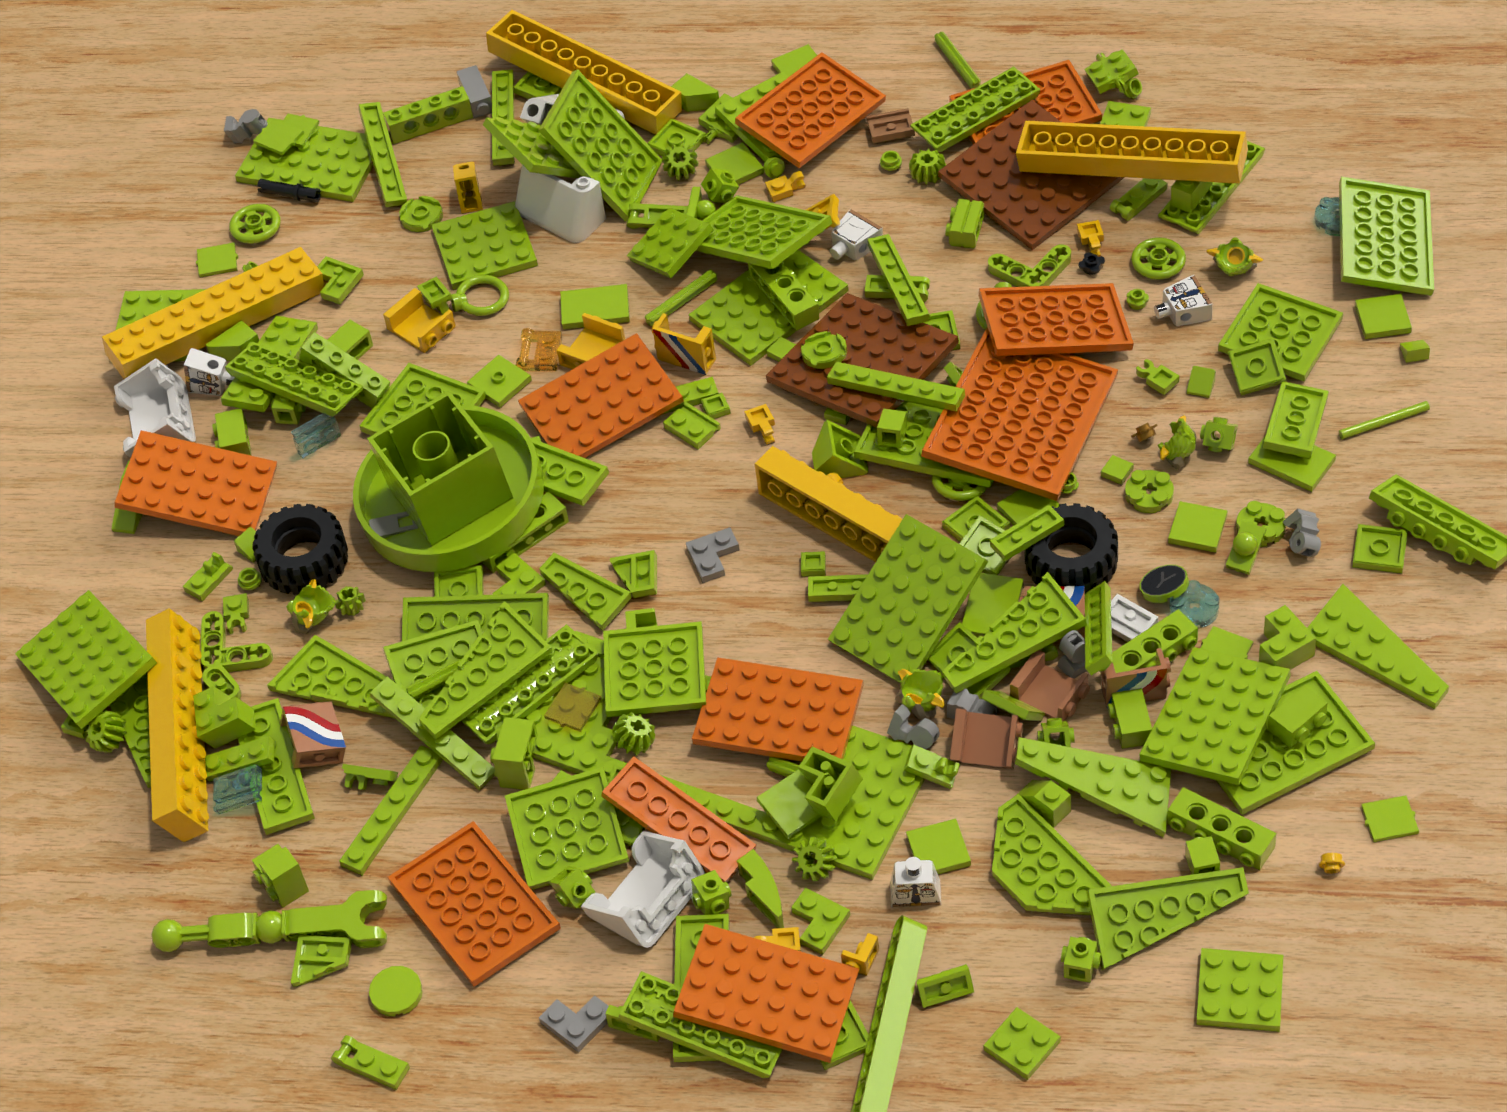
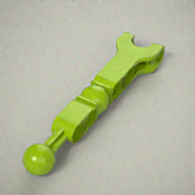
(271, 926)

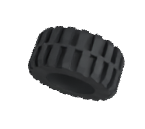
(293, 527)
(1083, 527)

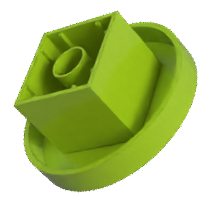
(461, 478)

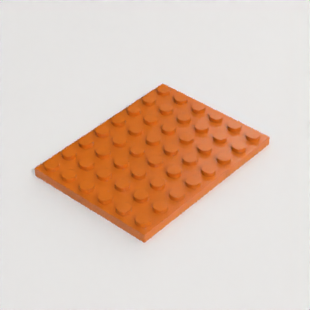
(1021, 418)

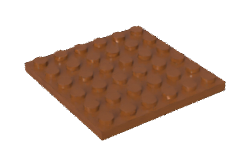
(1021, 202)
(874, 340)

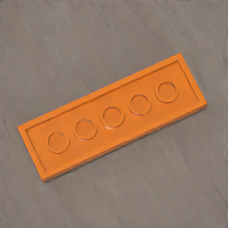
(674, 814)

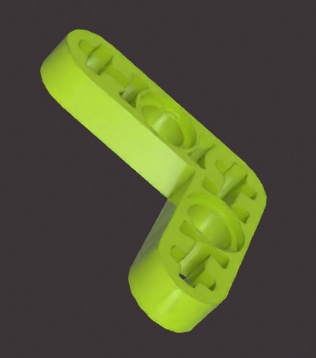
(1031, 276)
(224, 655)

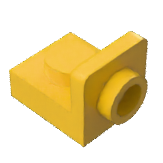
(864, 956)

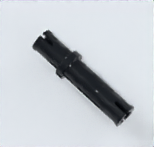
(297, 191)

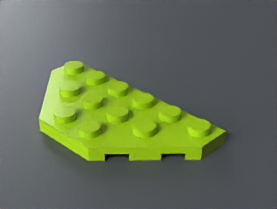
(1039, 863)

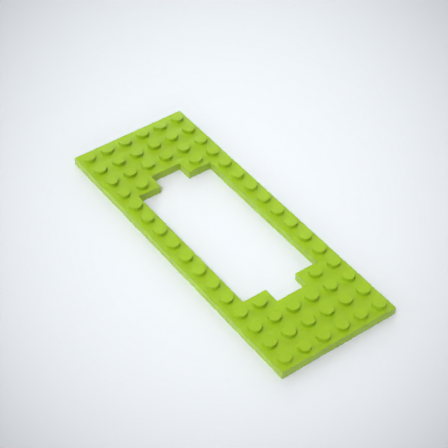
(858, 835)

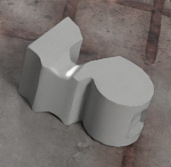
(249, 123)
(1304, 538)
(1074, 659)
(970, 702)
(921, 734)

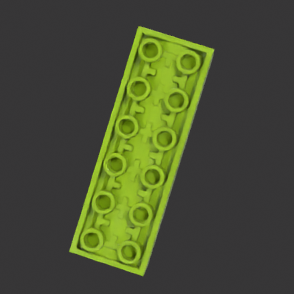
(976, 109)
(1213, 199)
(293, 379)
(568, 659)
(652, 1008)

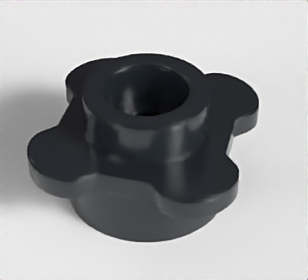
(1091, 263)

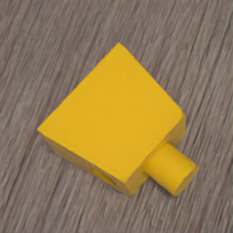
(467, 180)

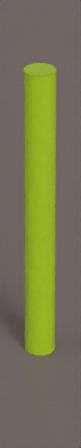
(1383, 420)

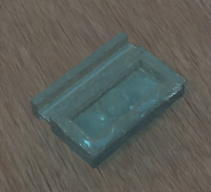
(315, 434)
(237, 789)

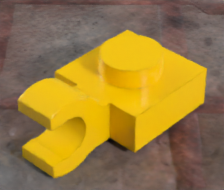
(782, 187)
(1091, 234)
(761, 420)
(784, 937)

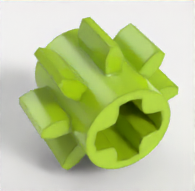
(350, 601)

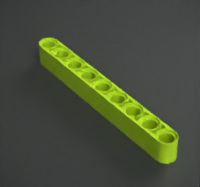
(890, 1016)

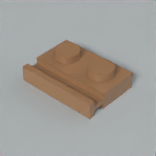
(890, 125)

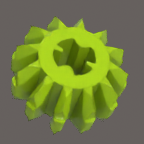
(926, 165)
(680, 168)
(105, 731)
(633, 733)
(805, 861)

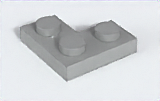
(707, 550)
(575, 1028)

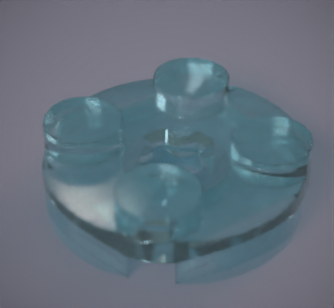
(1325, 215)
(1199, 594)

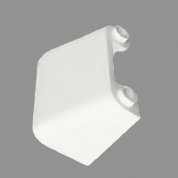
(561, 207)
(155, 404)
(651, 891)

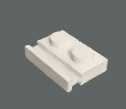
(1130, 619)

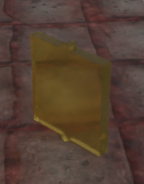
(572, 707)

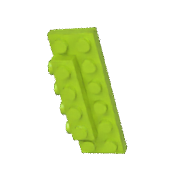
(1440, 523)

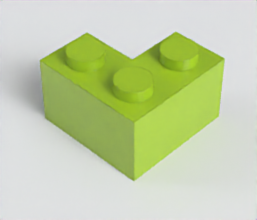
(1288, 641)
(221, 718)
(514, 753)
(832, 782)
(280, 875)

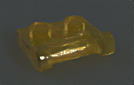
(545, 354)

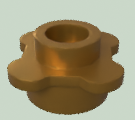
(1144, 432)

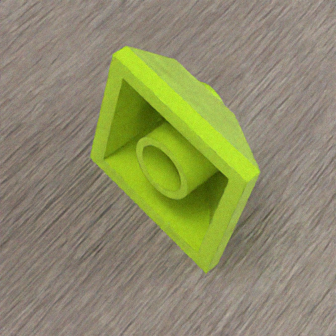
(836, 452)

